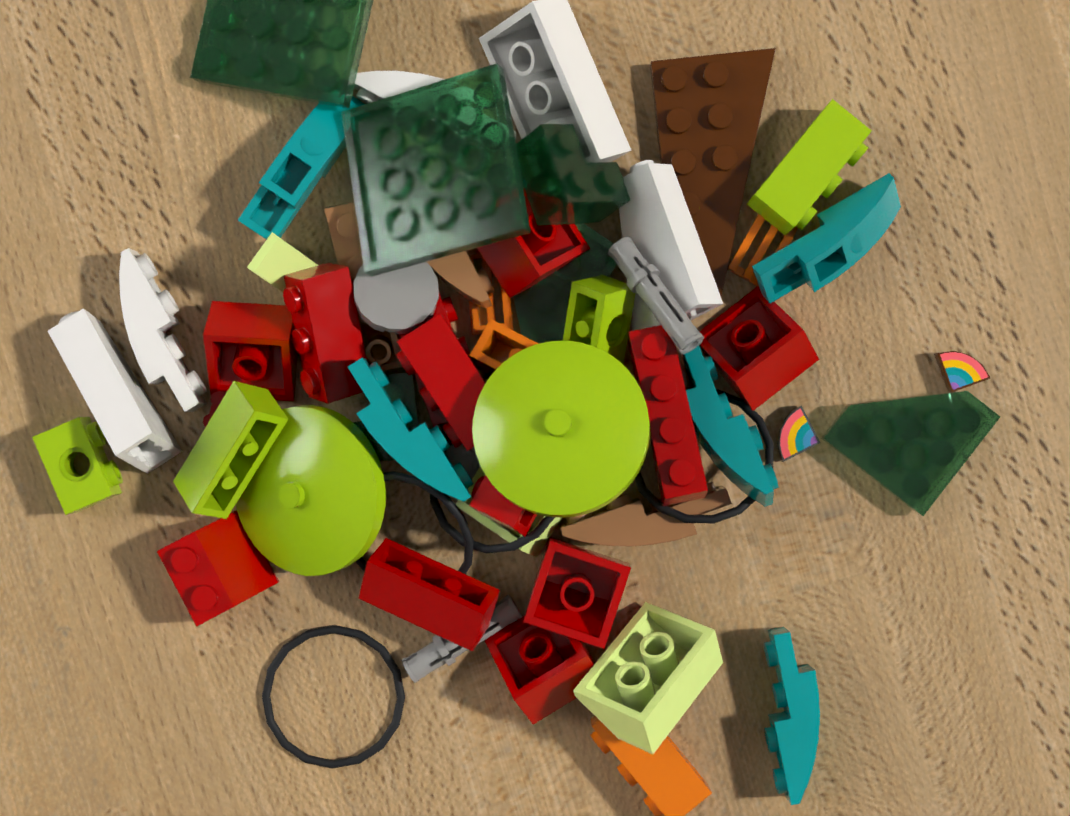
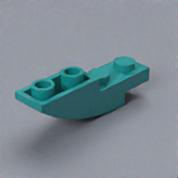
(297, 170)
(841, 240)
(727, 441)
(415, 450)
(796, 729)

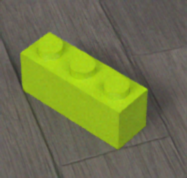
(811, 169)
(230, 450)

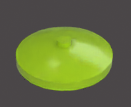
(561, 429)
(315, 494)

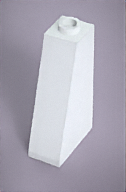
(666, 237)
(113, 392)

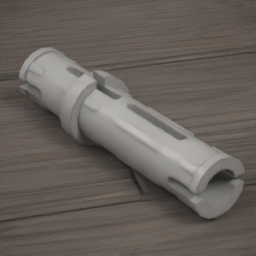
(645, 281)
(444, 651)

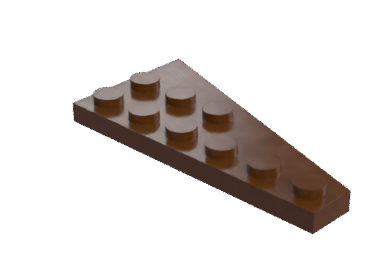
(708, 132)

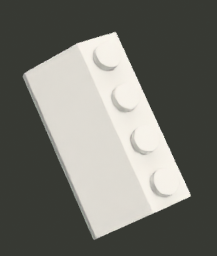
(555, 78)

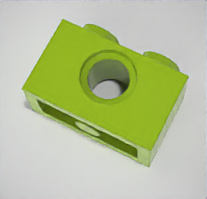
(600, 314)
(59, 448)

